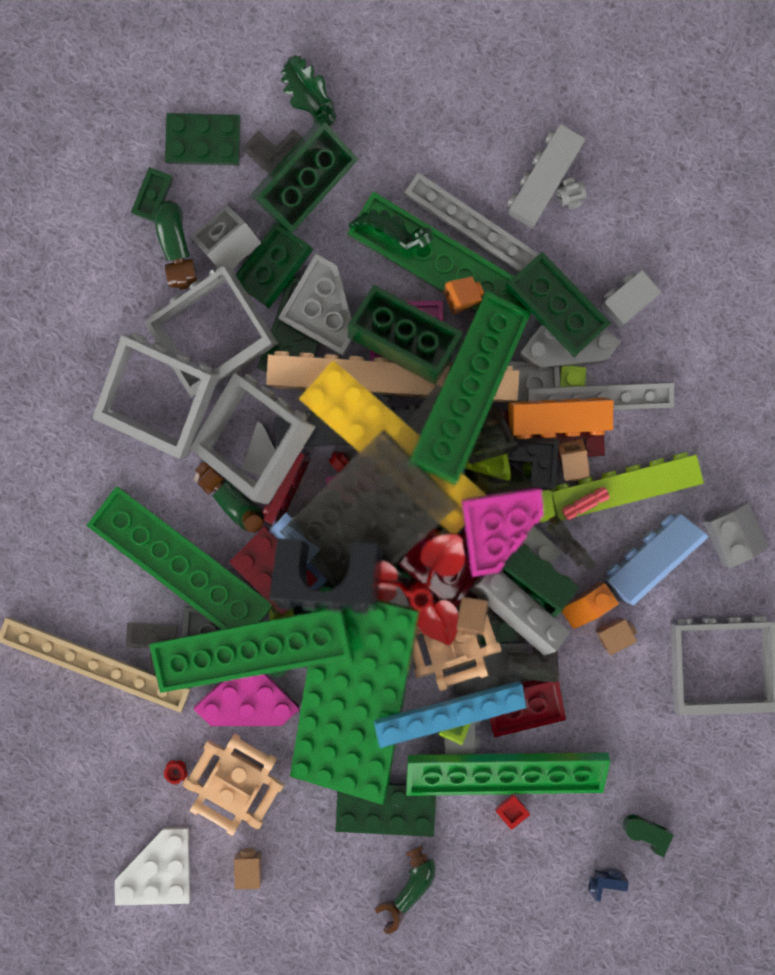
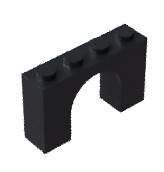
(356, 592)

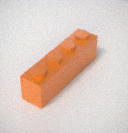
(560, 416)

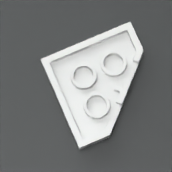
(158, 872)

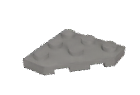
(320, 306)
(546, 352)

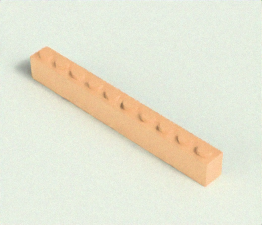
(376, 375)

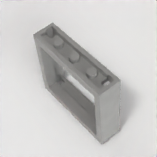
(198, 291)
(138, 430)
(282, 459)
(724, 706)

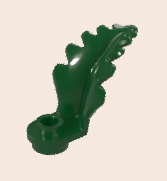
(307, 90)
(394, 228)

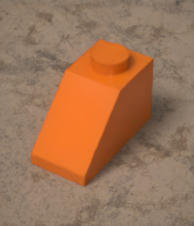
(463, 294)
(589, 605)

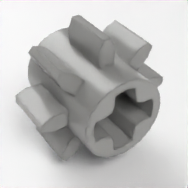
(571, 193)

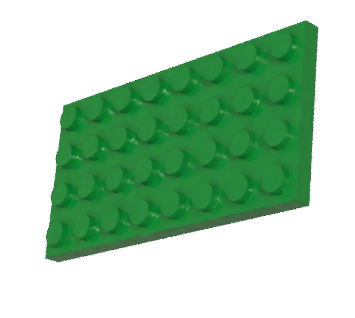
(342, 698)

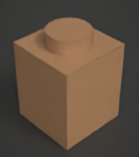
(573, 460)
(472, 617)
(617, 635)
(248, 869)

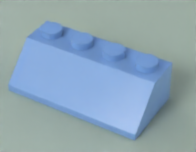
(654, 558)

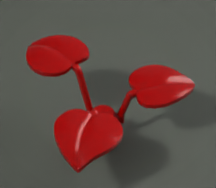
(436, 620)

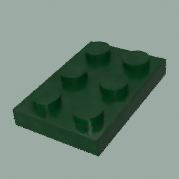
(202, 139)
(273, 265)

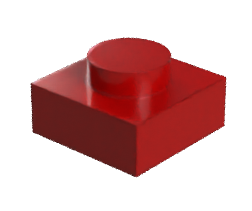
(512, 811)

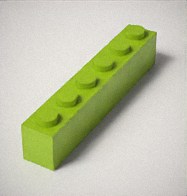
(634, 484)

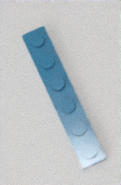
(449, 714)

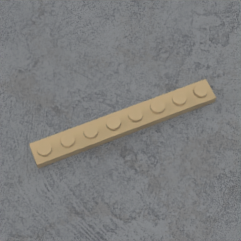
(89, 663)

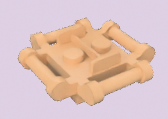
(459, 653)
(233, 784)

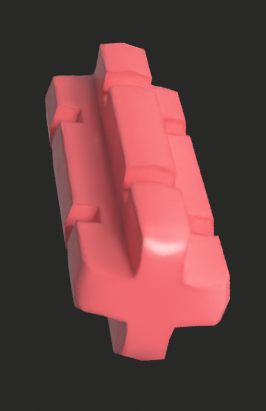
(585, 503)

